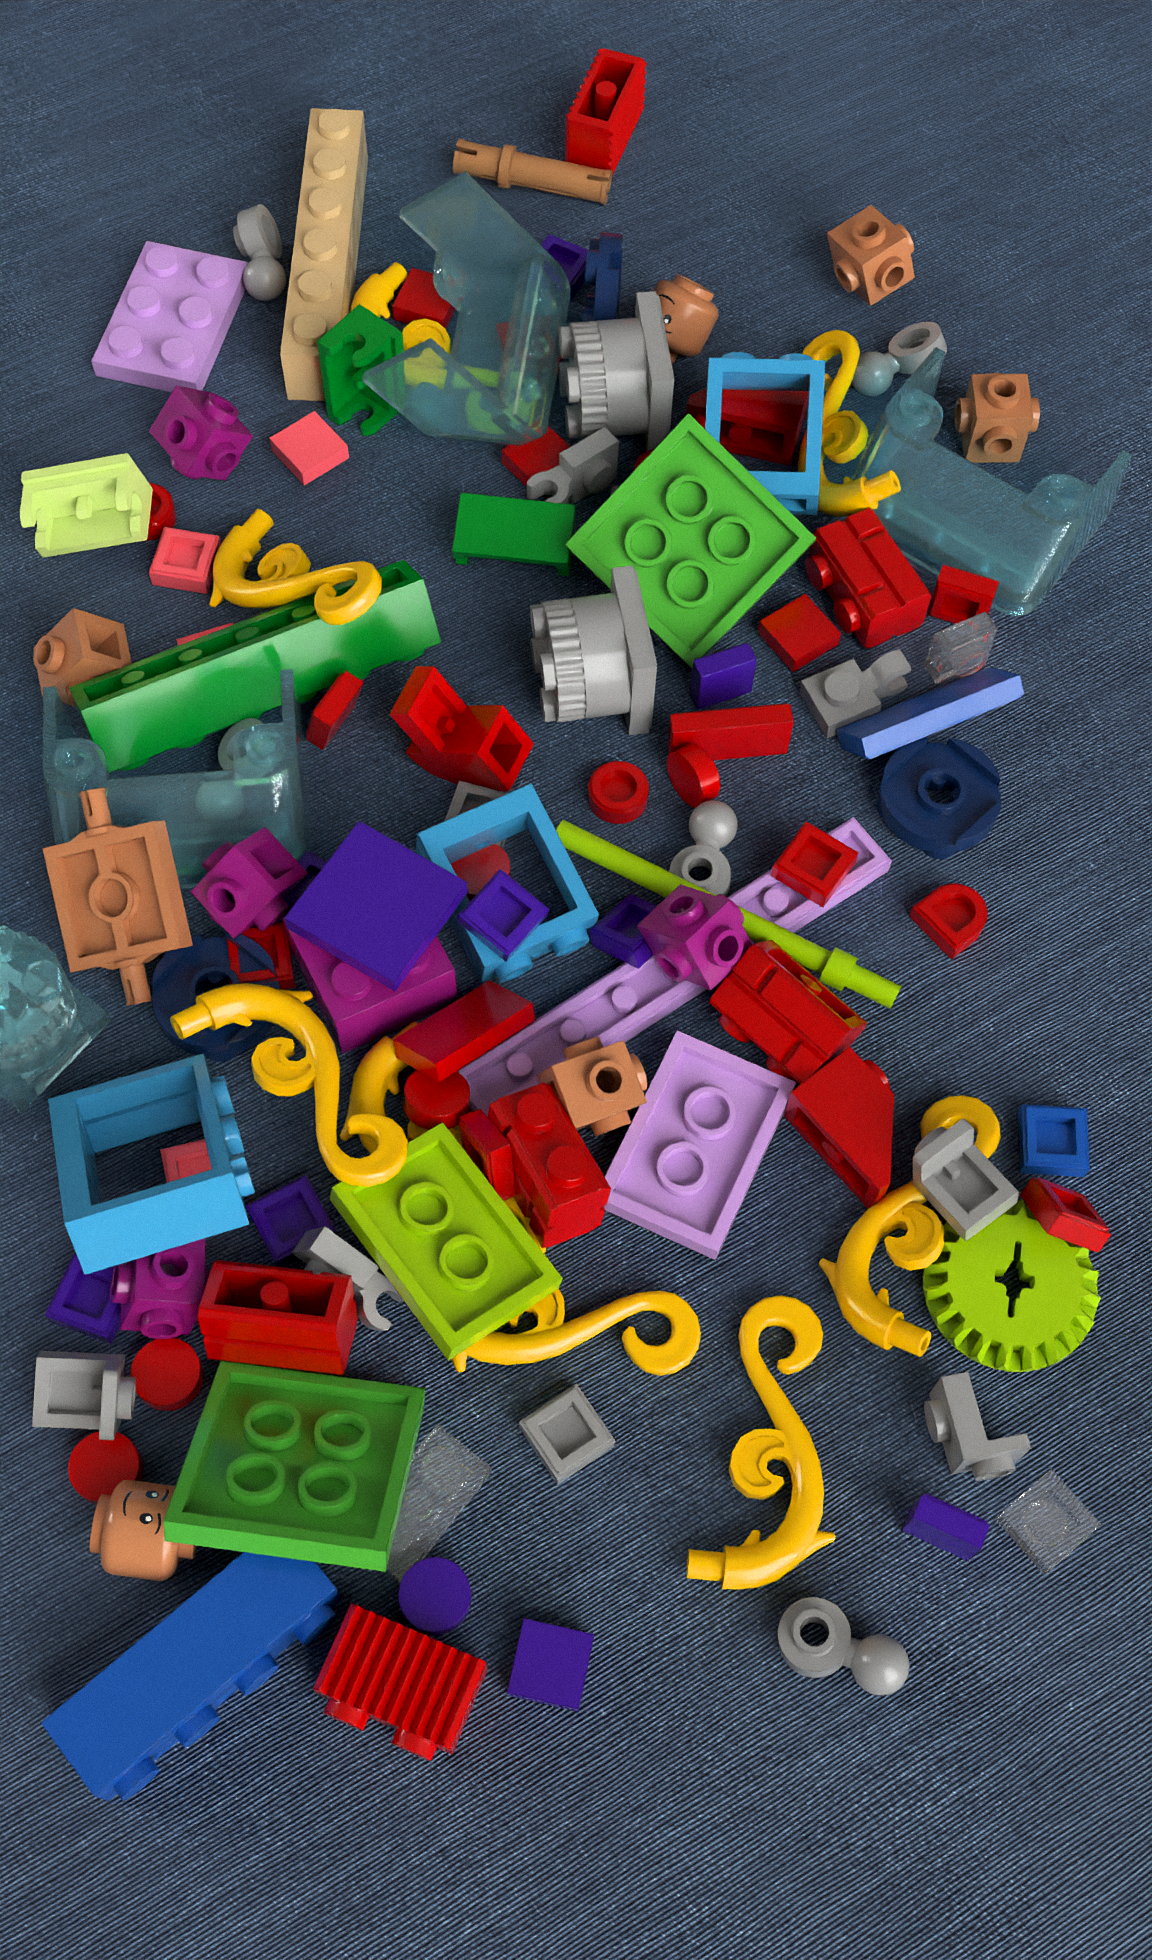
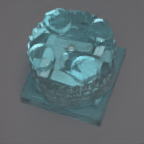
(41, 1018)

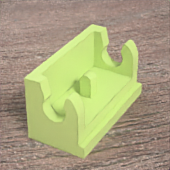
(86, 505)

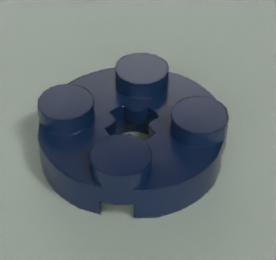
(604, 271)
(936, 826)
(184, 975)

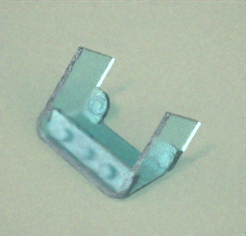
(506, 331)
(971, 518)
(197, 807)

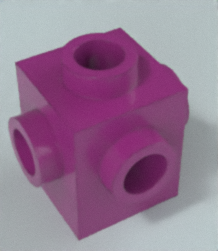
(201, 433)
(248, 883)
(696, 936)
(161, 1291)

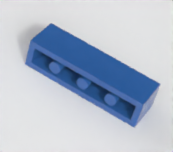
(187, 1668)

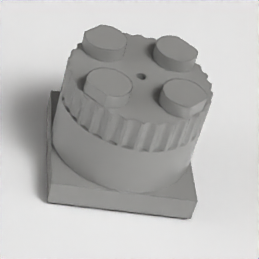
(618, 374)
(596, 655)

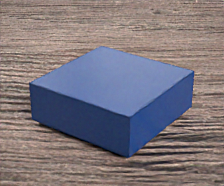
(1053, 1140)

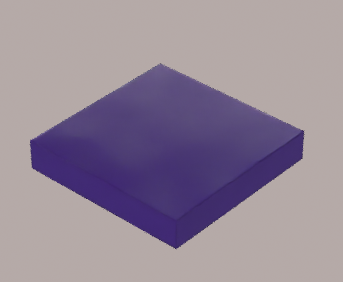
(376, 905)

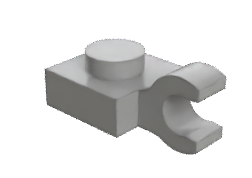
(581, 470)
(848, 694)
(329, 1253)

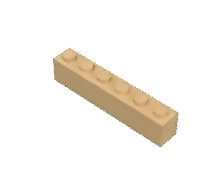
(323, 244)

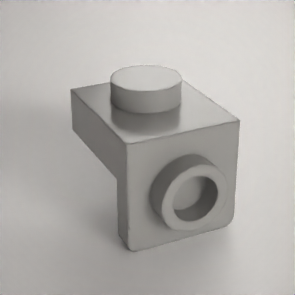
(961, 1180)
(82, 1392)
(957, 1423)

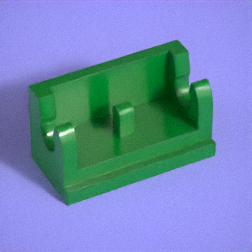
(345, 354)
(514, 531)

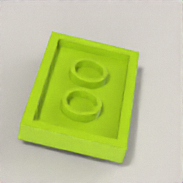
(448, 1243)

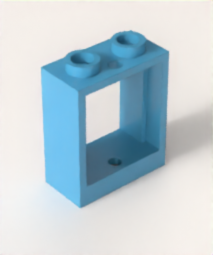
(790, 372)
(488, 826)

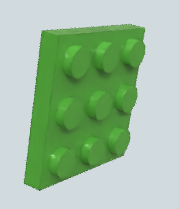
(697, 536)
(297, 1466)

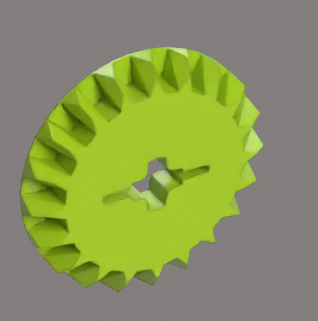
(1043, 1320)

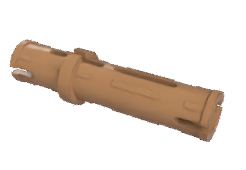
(531, 171)

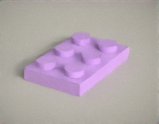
(171, 318)
(696, 1144)

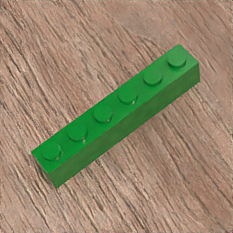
(236, 670)

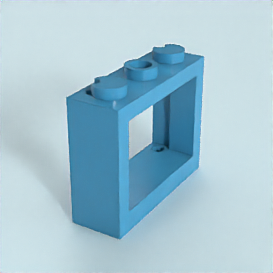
(161, 1215)

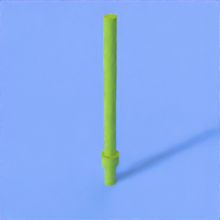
(836, 968)

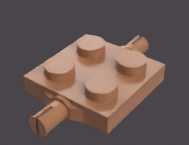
(117, 896)

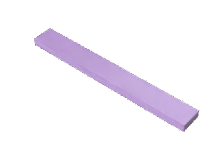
(636, 998)

